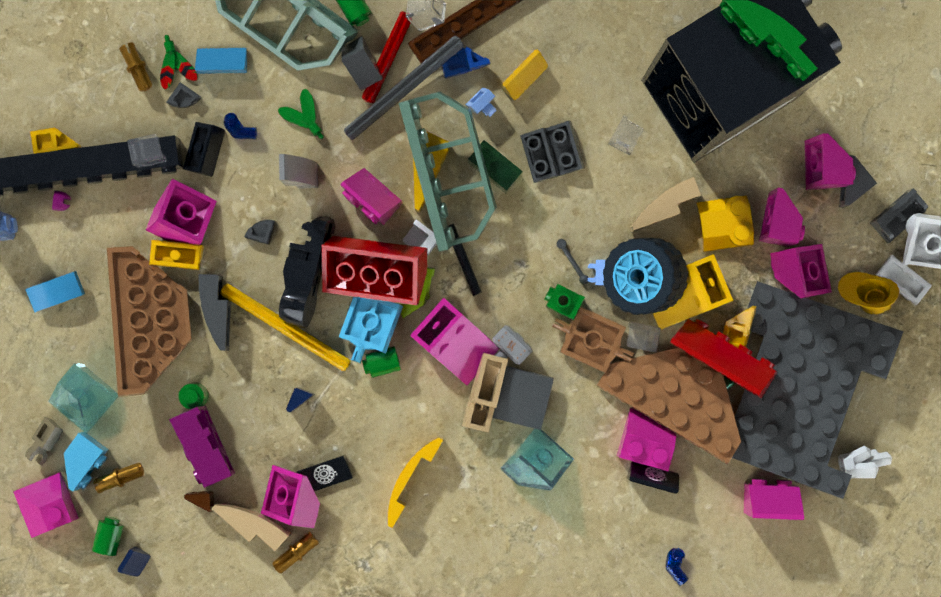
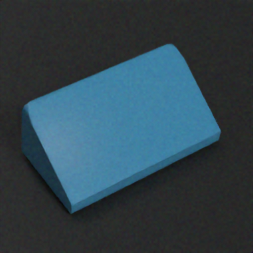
(221, 60)

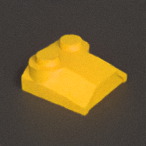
(726, 223)

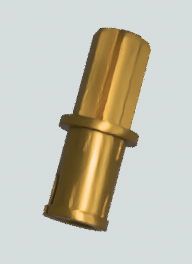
(136, 67)
(118, 477)
(295, 552)

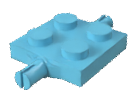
(370, 325)

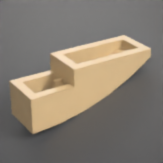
(667, 204)
(485, 393)
(252, 524)

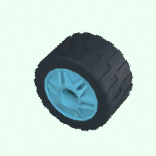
(645, 275)

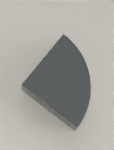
(183, 97)
(261, 231)

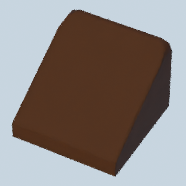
(202, 499)

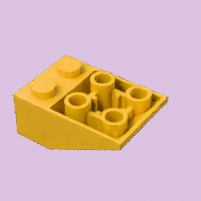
(704, 292)

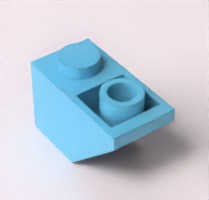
(81, 459)

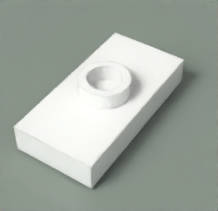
(910, 284)

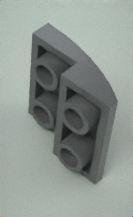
(552, 151)
(523, 398)

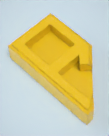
(51, 140)
(739, 327)

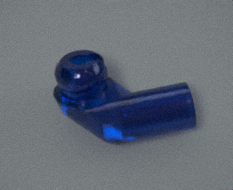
(236, 128)
(673, 565)

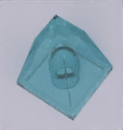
(82, 396)
(537, 462)

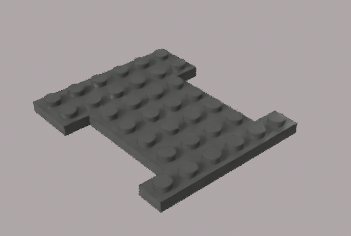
(817, 369)

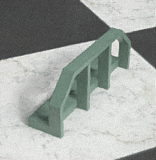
(320, 15)
(425, 163)

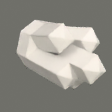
(863, 462)

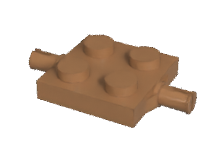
(592, 339)

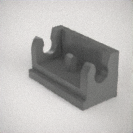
(894, 218)

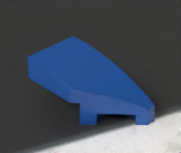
(463, 62)

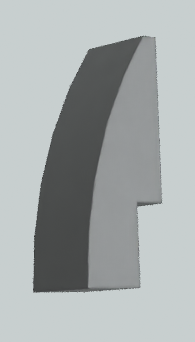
(215, 310)

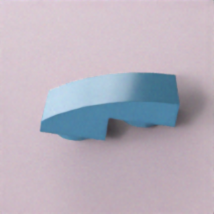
(55, 291)

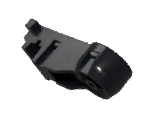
(303, 273)

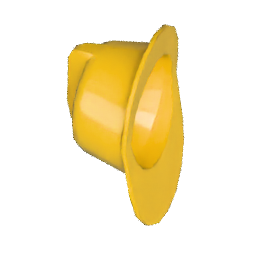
(868, 291)

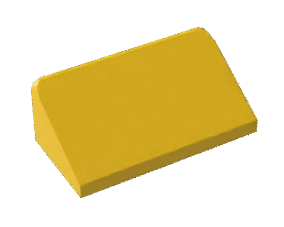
(525, 75)
(176, 254)

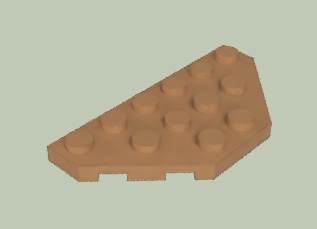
(147, 320)
(679, 396)

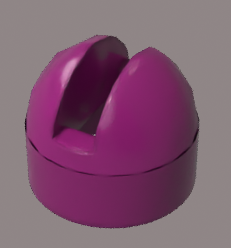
(59, 199)

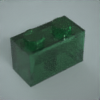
(499, 168)

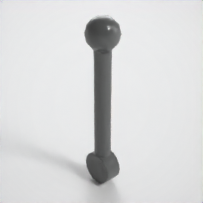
(561, 244)

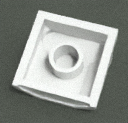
(923, 241)

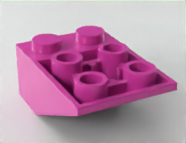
(372, 195)
(453, 341)

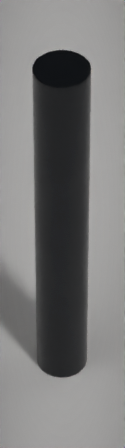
(465, 265)

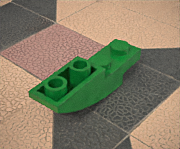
(762, 24)

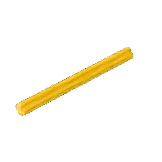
(290, 331)

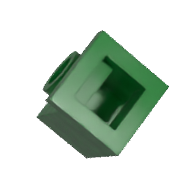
(568, 310)

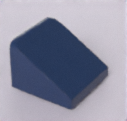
(298, 398)
(134, 562)

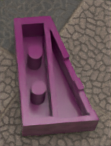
(202, 446)

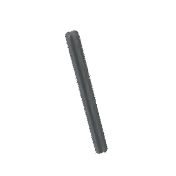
(404, 87)

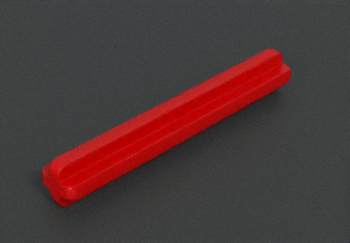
(388, 56)

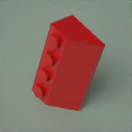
(373, 269)
(724, 357)

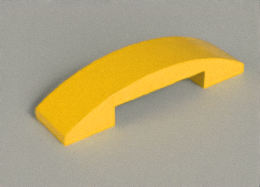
(395, 505)

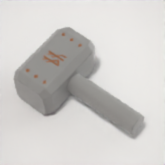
(511, 345)

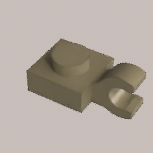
(44, 439)

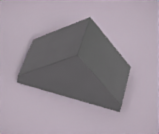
(360, 63)
(861, 184)

